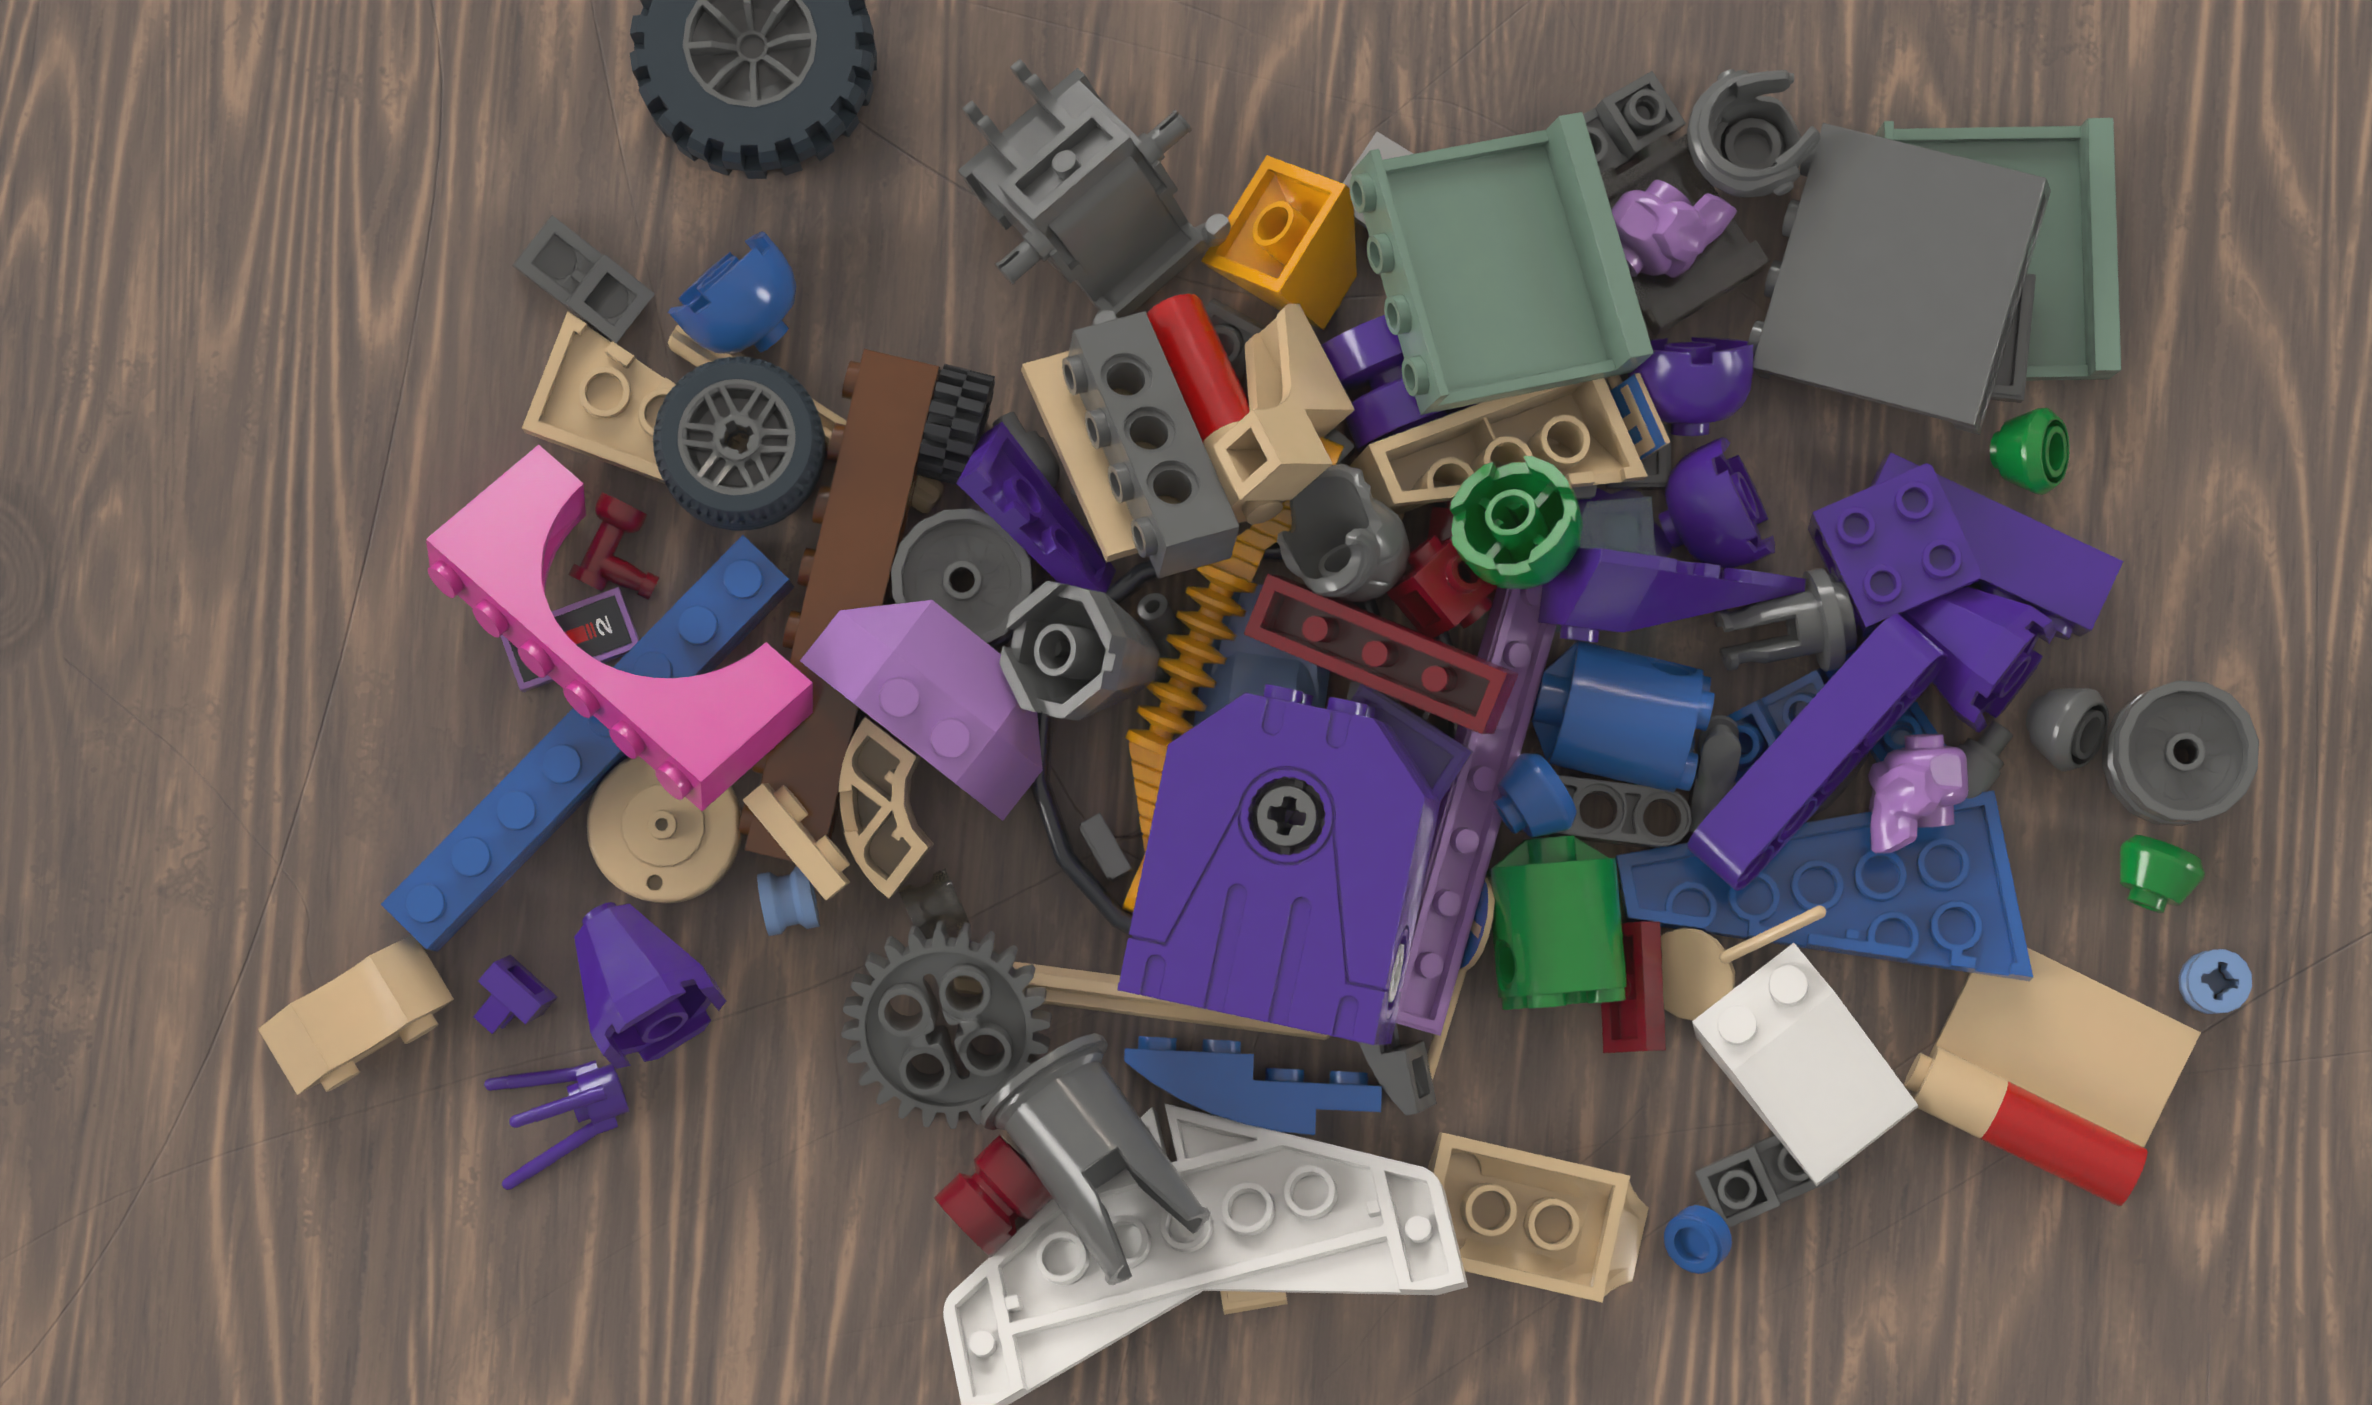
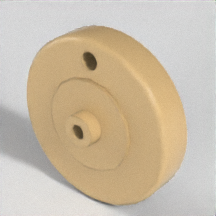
(657, 843)

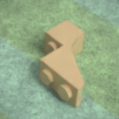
(1291, 405)

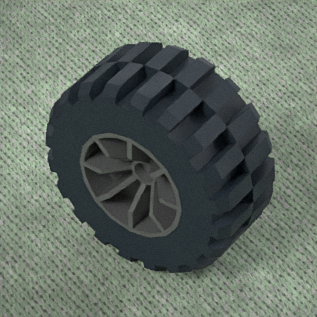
(754, 78)

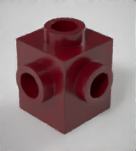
(1440, 589)

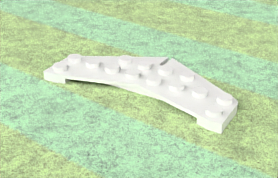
(1279, 1221)

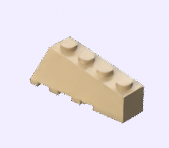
(1564, 425)

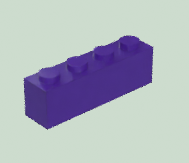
(2026, 557)

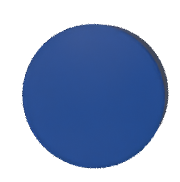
(1697, 1239)

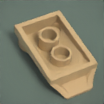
(1539, 1217)

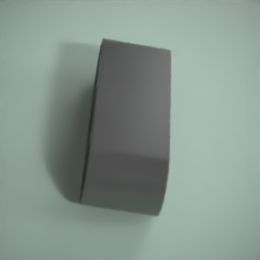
(1628, 809)

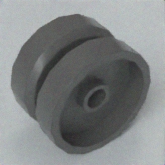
(957, 543)
(2190, 717)

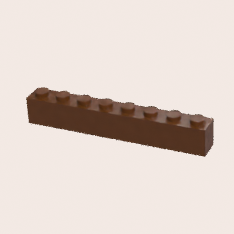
(850, 569)

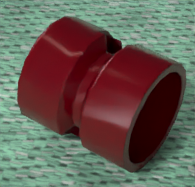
(994, 1196)

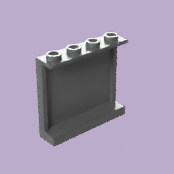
(1900, 275)

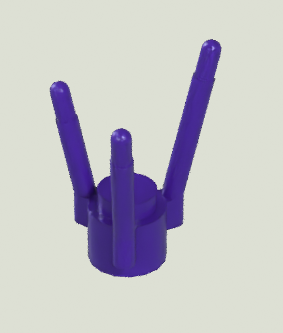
(594, 1097)

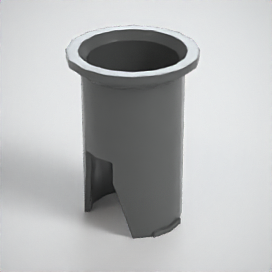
(1081, 1135)

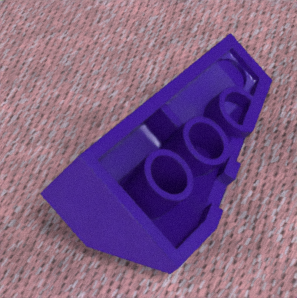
(1638, 591)

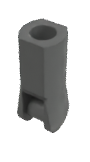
(1716, 767)

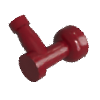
(600, 562)

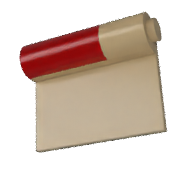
(1208, 390)
(2055, 1073)

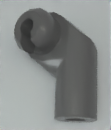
(1160, 622)

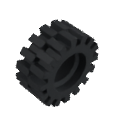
(954, 422)

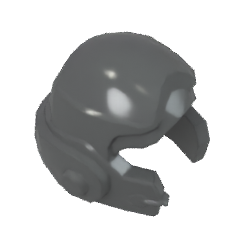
(1747, 139)

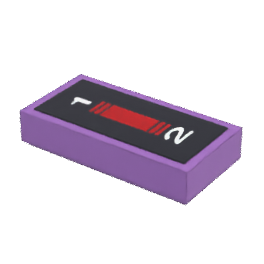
(595, 625)

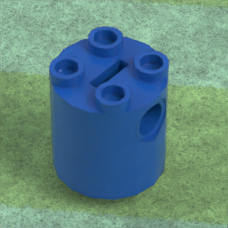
(1622, 715)

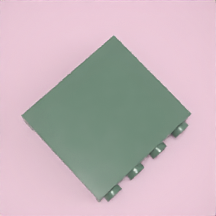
(2076, 248)
(1500, 266)

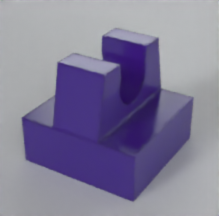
(512, 994)

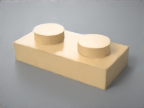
(781, 816)

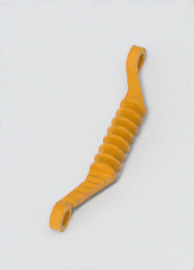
(1227, 576)

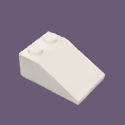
(1804, 1064)

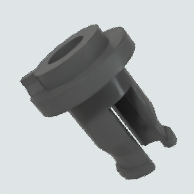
(1815, 620)

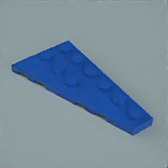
(1927, 904)

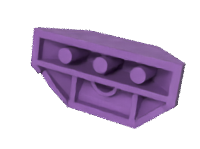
(936, 693)

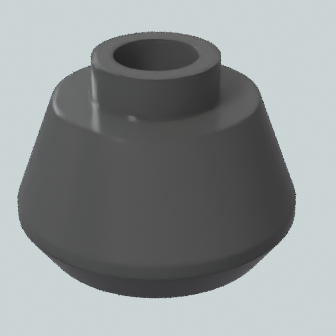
(2068, 726)

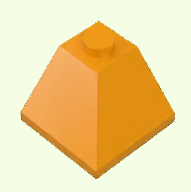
(1291, 241)

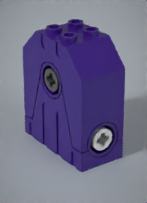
(1279, 915)

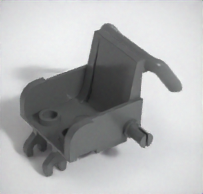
(1087, 195)

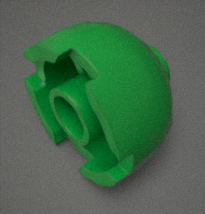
(1516, 523)

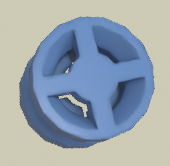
(787, 901)
(2201, 980)

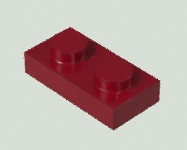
(1640, 1019)

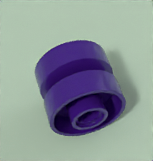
(1374, 359)

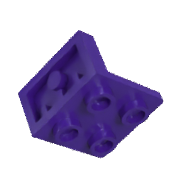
(1894, 547)

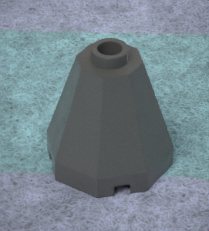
(1075, 652)

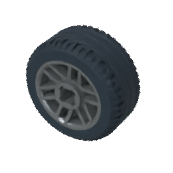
(696, 440)

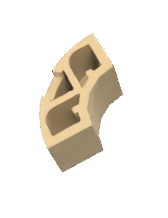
(878, 807)
(356, 1015)

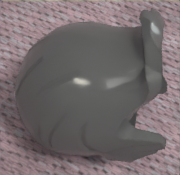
(1344, 538)

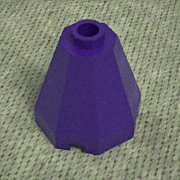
(1986, 649)
(640, 986)

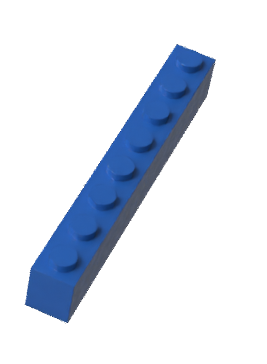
(579, 752)

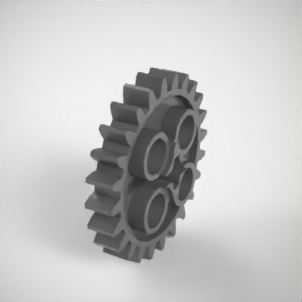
(892, 1039)

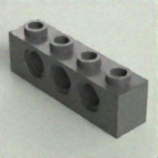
(1130, 358)

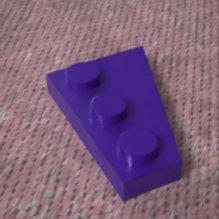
(1031, 511)

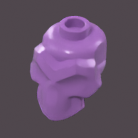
(1664, 230)
(1915, 790)

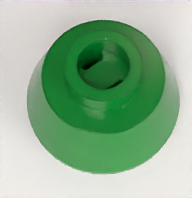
(2032, 450)
(2158, 872)

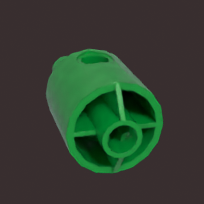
(1557, 925)

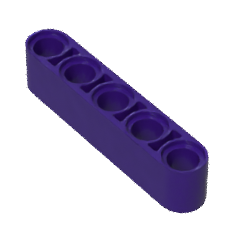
(1817, 751)

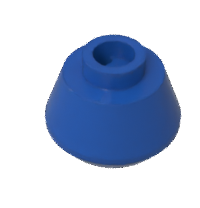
(1534, 798)

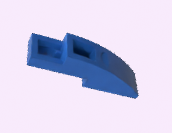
(1223, 1085)

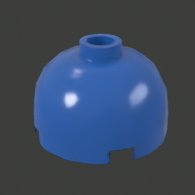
(739, 300)

